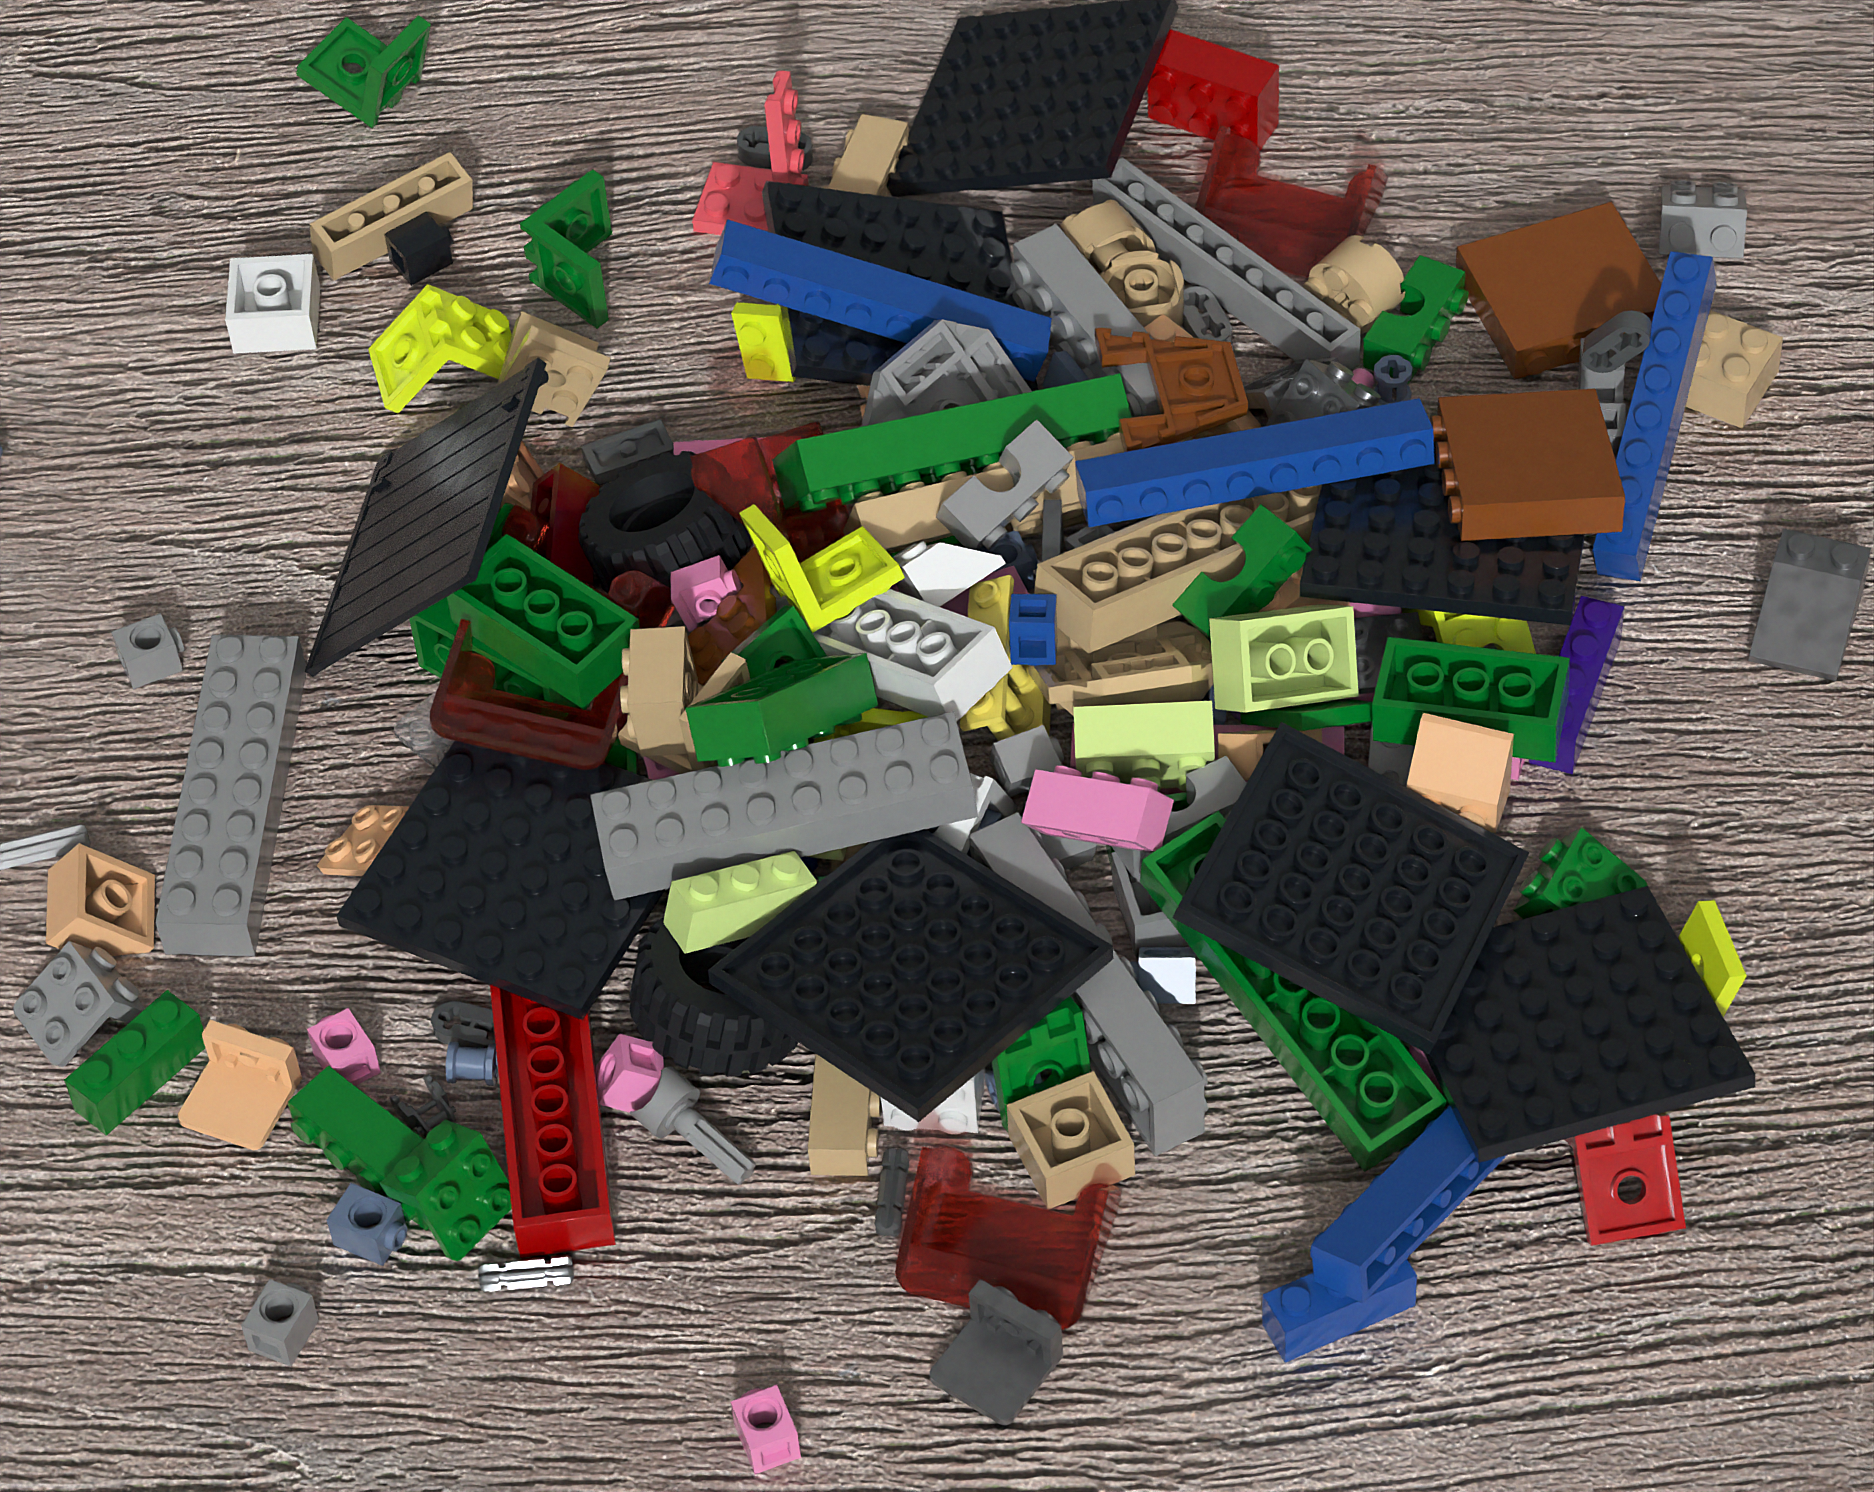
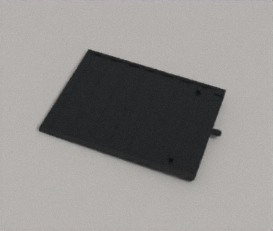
(426, 518)

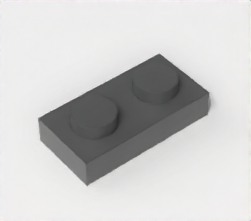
(625, 449)

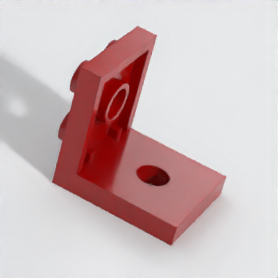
(1624, 1150)

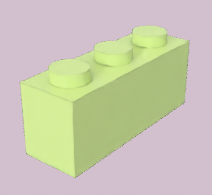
(734, 900)

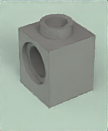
(148, 650)
(285, 1338)

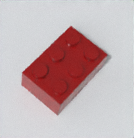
(1210, 86)

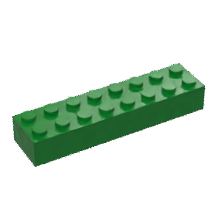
(942, 442)
(1344, 1065)

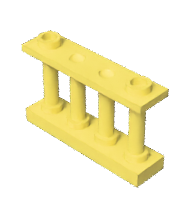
(1015, 700)

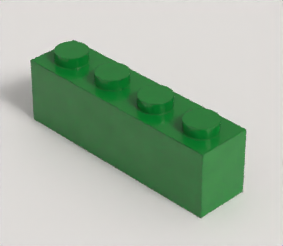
(353, 1132)

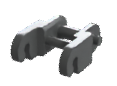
(412, 1117)

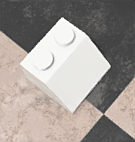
(942, 570)

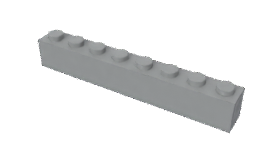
(1231, 271)

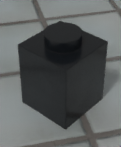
(419, 248)

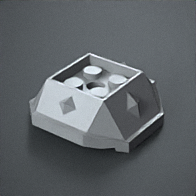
(941, 369)

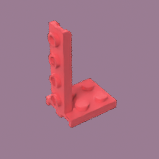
(736, 190)

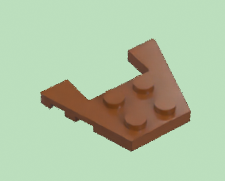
(1192, 382)
(735, 617)

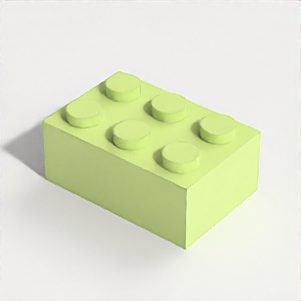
(1283, 657)
(1145, 741)

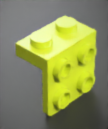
(762, 341)

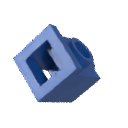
(1033, 629)

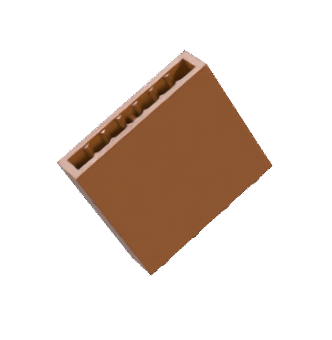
(1555, 285)
(1527, 464)

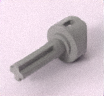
(673, 1109)

